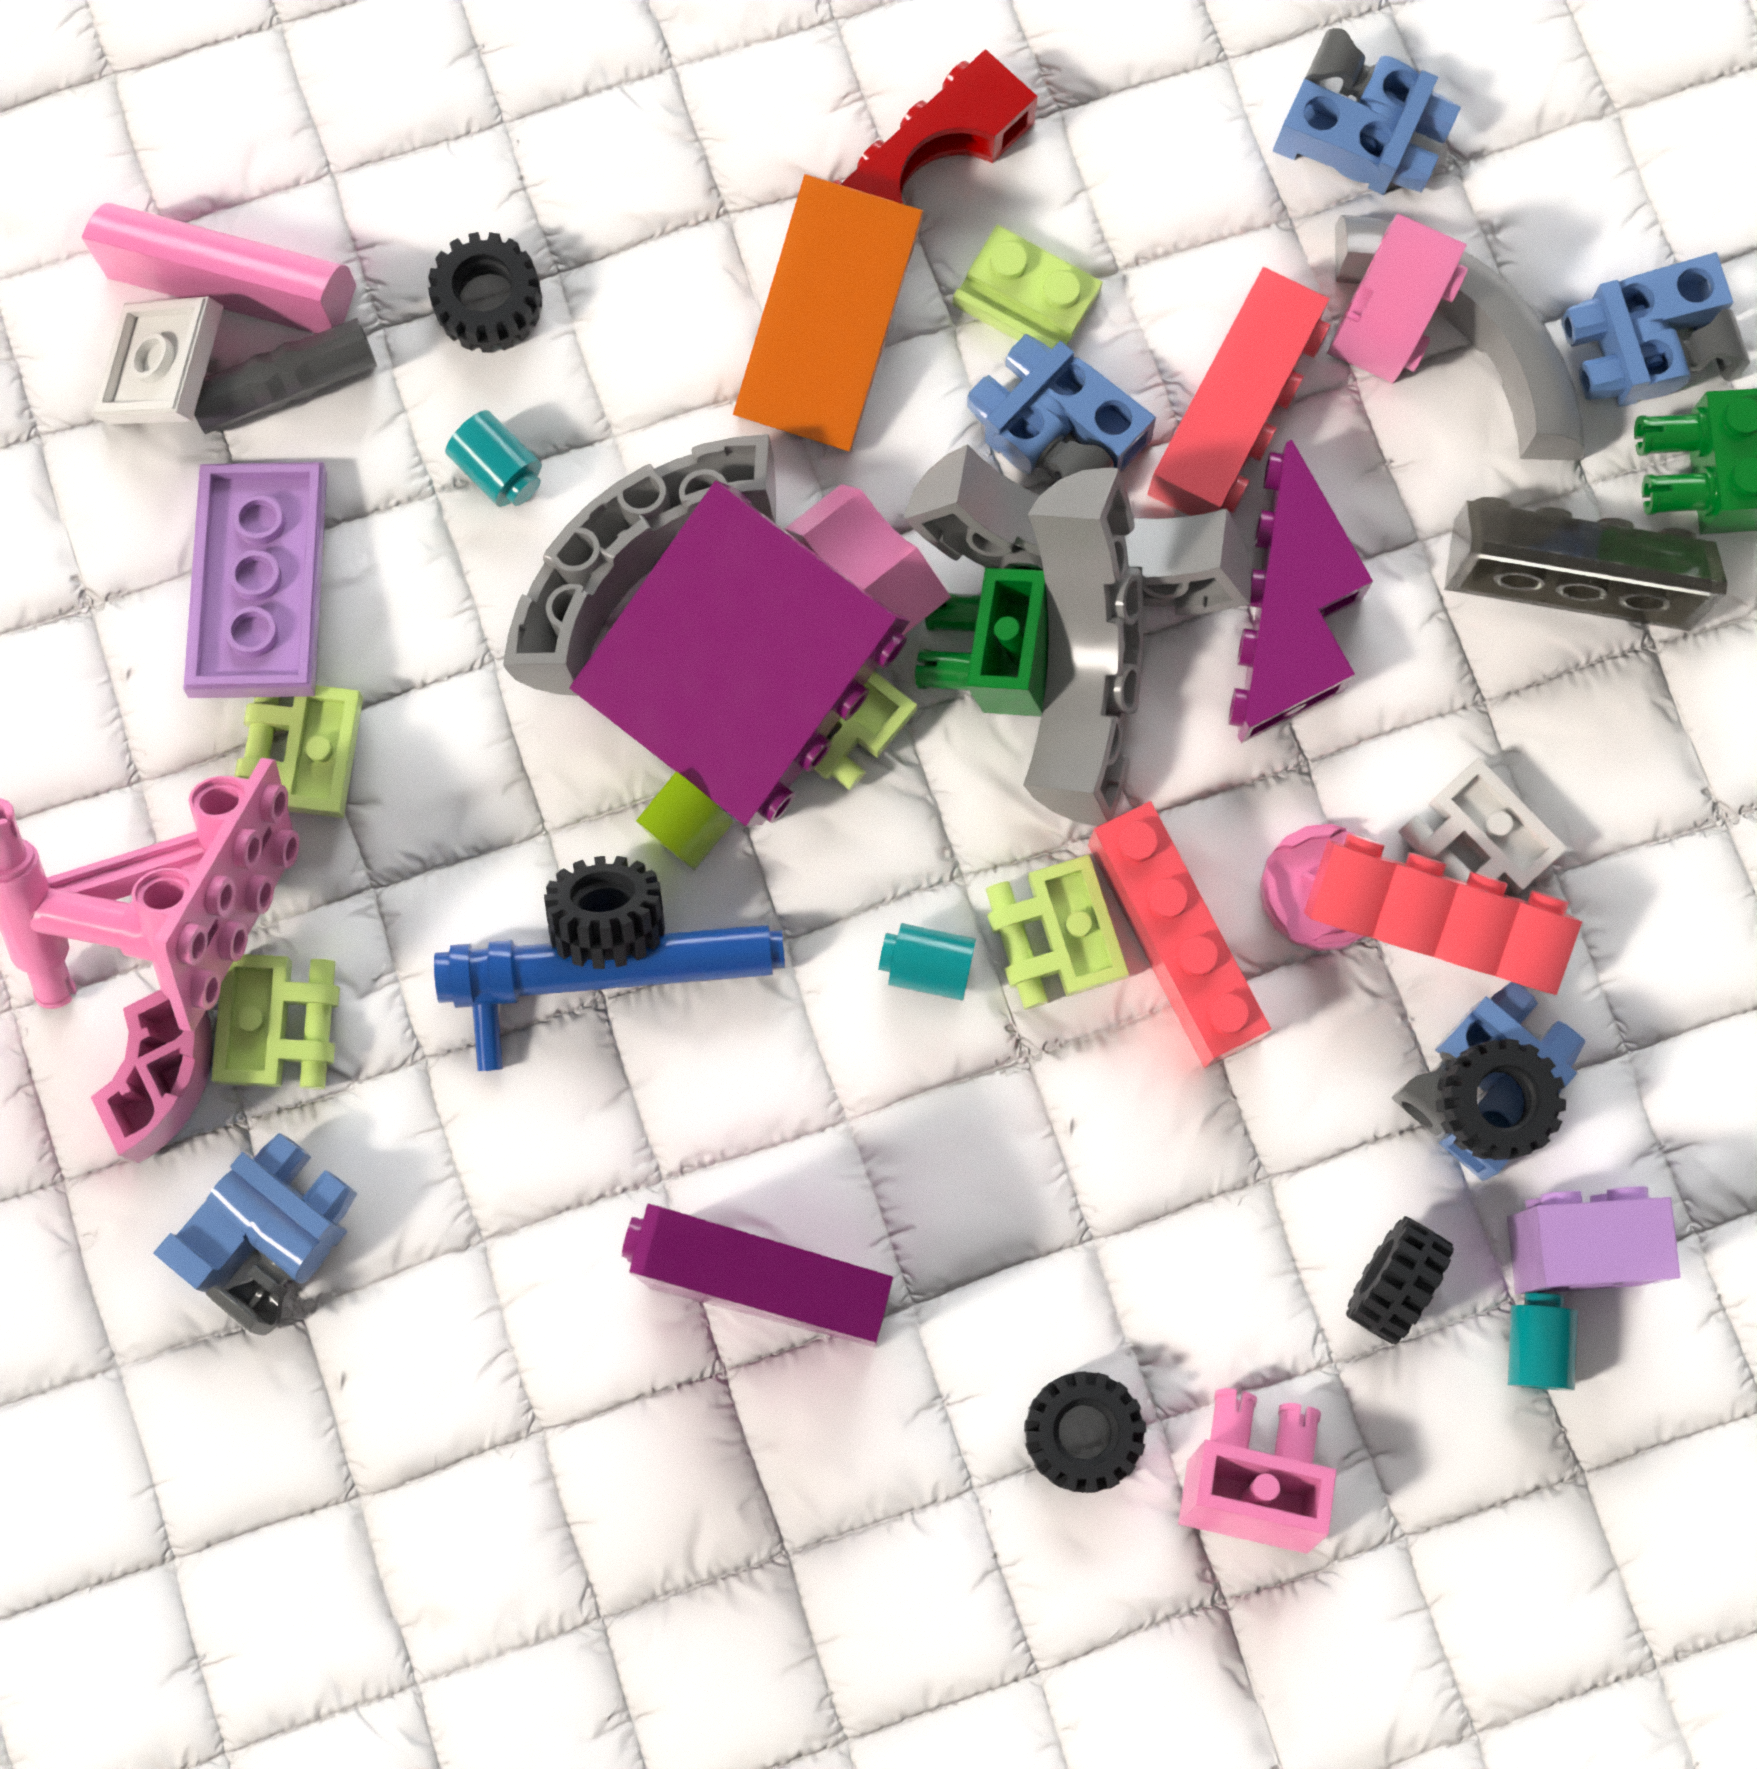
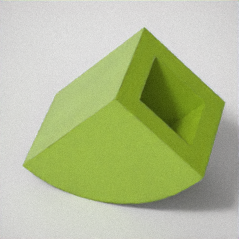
(684, 821)

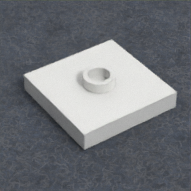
(158, 361)

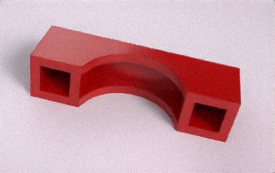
(973, 115)

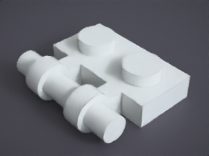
(1492, 824)

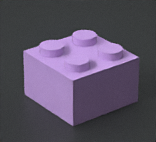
(1593, 1244)

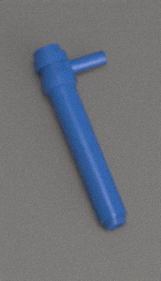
(509, 971)

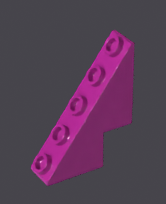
(1303, 579)

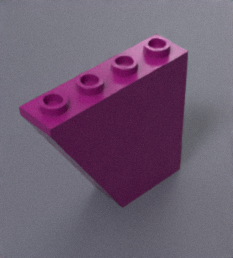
(755, 1275)

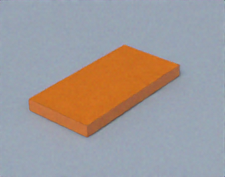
(828, 312)

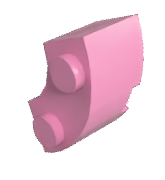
(1398, 298)
(869, 552)
(157, 1080)

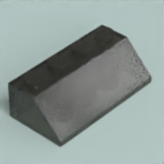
(1584, 564)

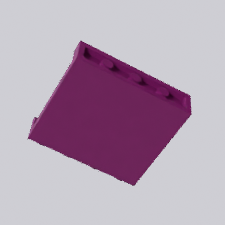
(740, 657)

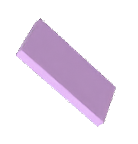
(256, 580)

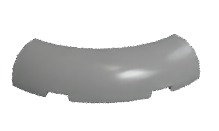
(1505, 328)
(982, 514)
(614, 546)
(1091, 646)

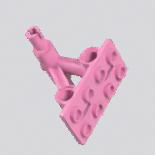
(188, 893)

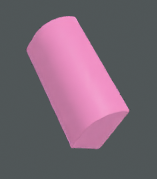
(229, 269)

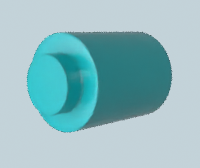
(495, 460)
(927, 961)
(1543, 1343)

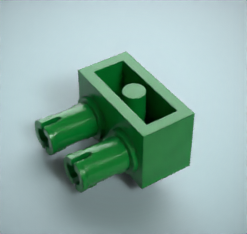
(1723, 460)
(1008, 648)

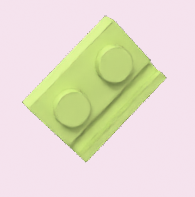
(1026, 290)

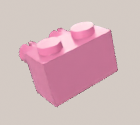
(1258, 1494)

